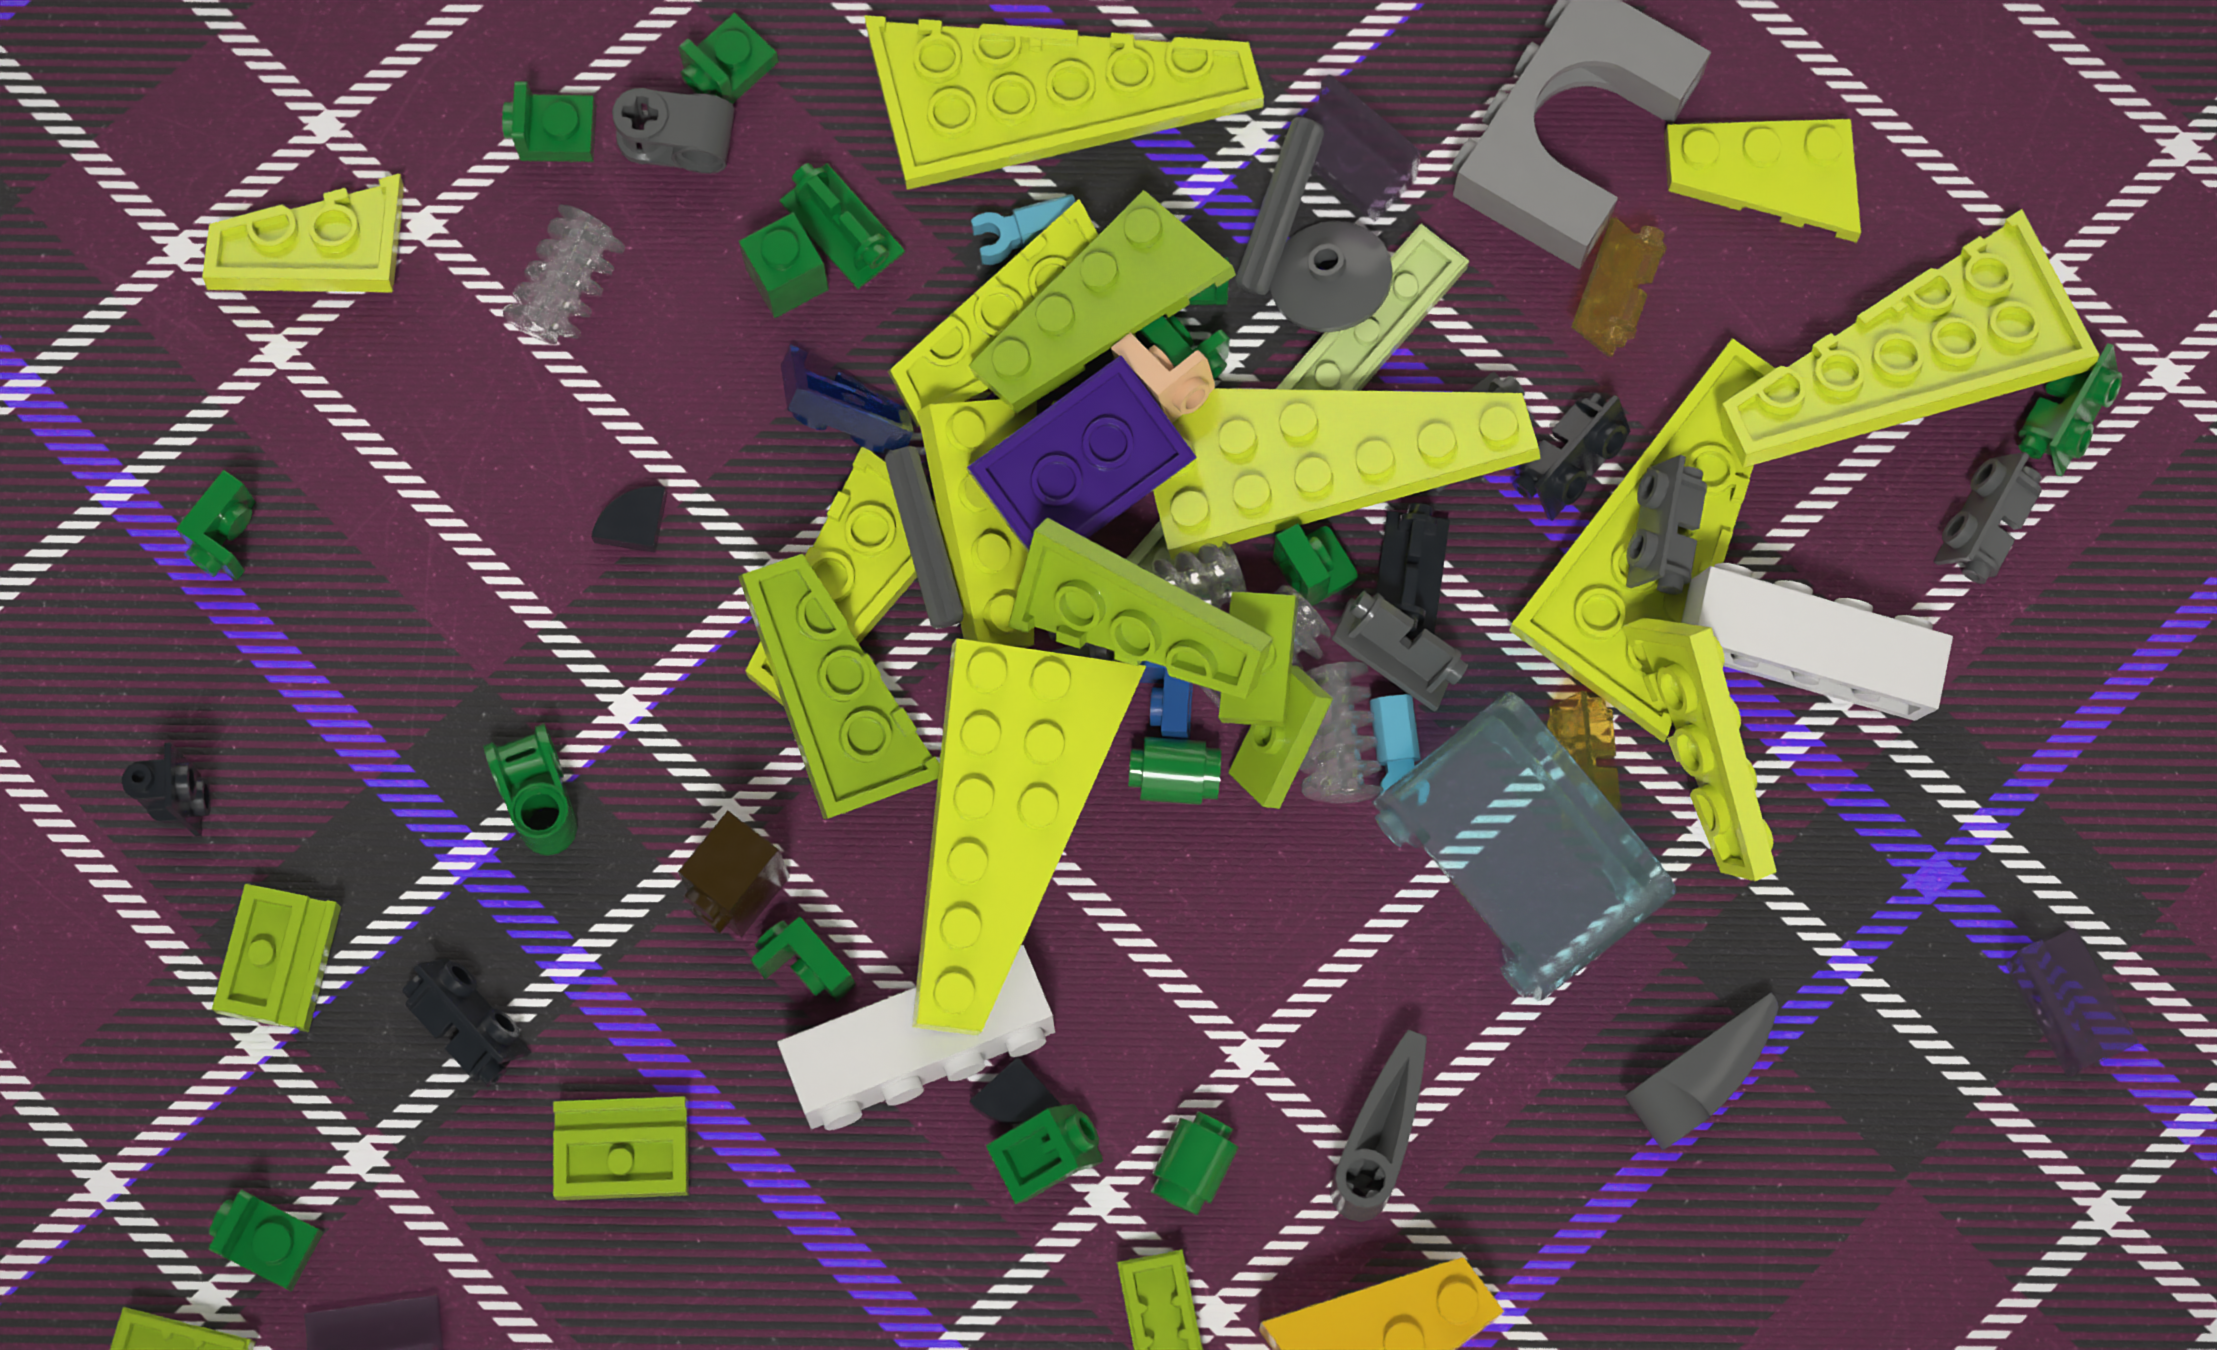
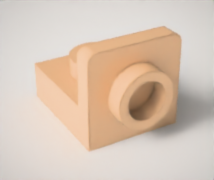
(1174, 389)

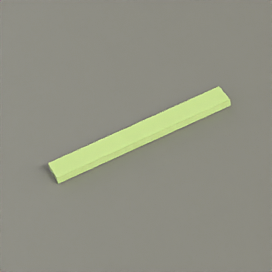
(1349, 358)

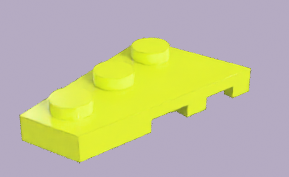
(1773, 167)
(322, 246)

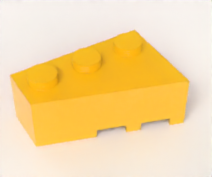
(1413, 1312)

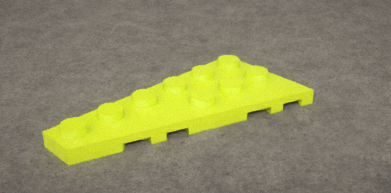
(1936, 344)
(1324, 453)
(1585, 599)
(1012, 780)

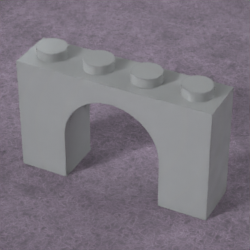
(1588, 45)

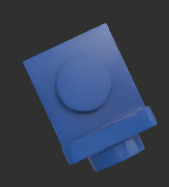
(1169, 705)

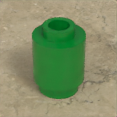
(1175, 770)
(1194, 1163)

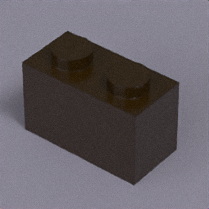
(732, 876)

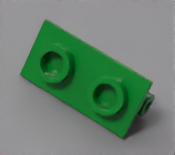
(841, 224)
(2068, 427)

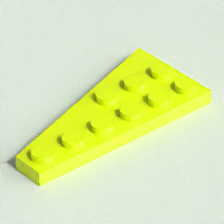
(1024, 94)

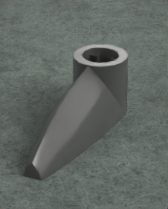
(1704, 1076)
(1381, 1132)

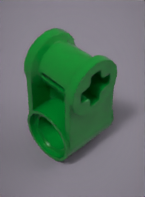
(532, 780)

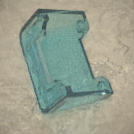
(1527, 844)

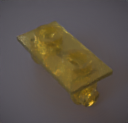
(1611, 297)
(1587, 733)

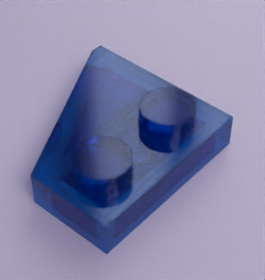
(843, 405)

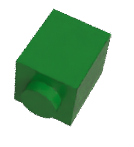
(784, 265)

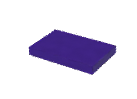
(1083, 457)

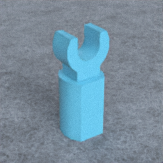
(1019, 228)
(1396, 736)

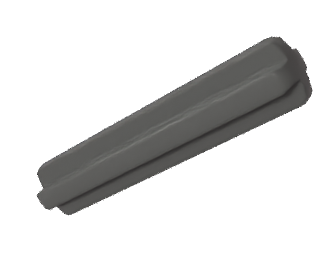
(1280, 205)
(924, 537)

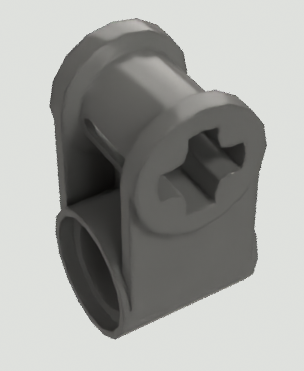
(677, 131)

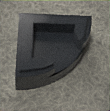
(632, 520)
(1013, 1096)

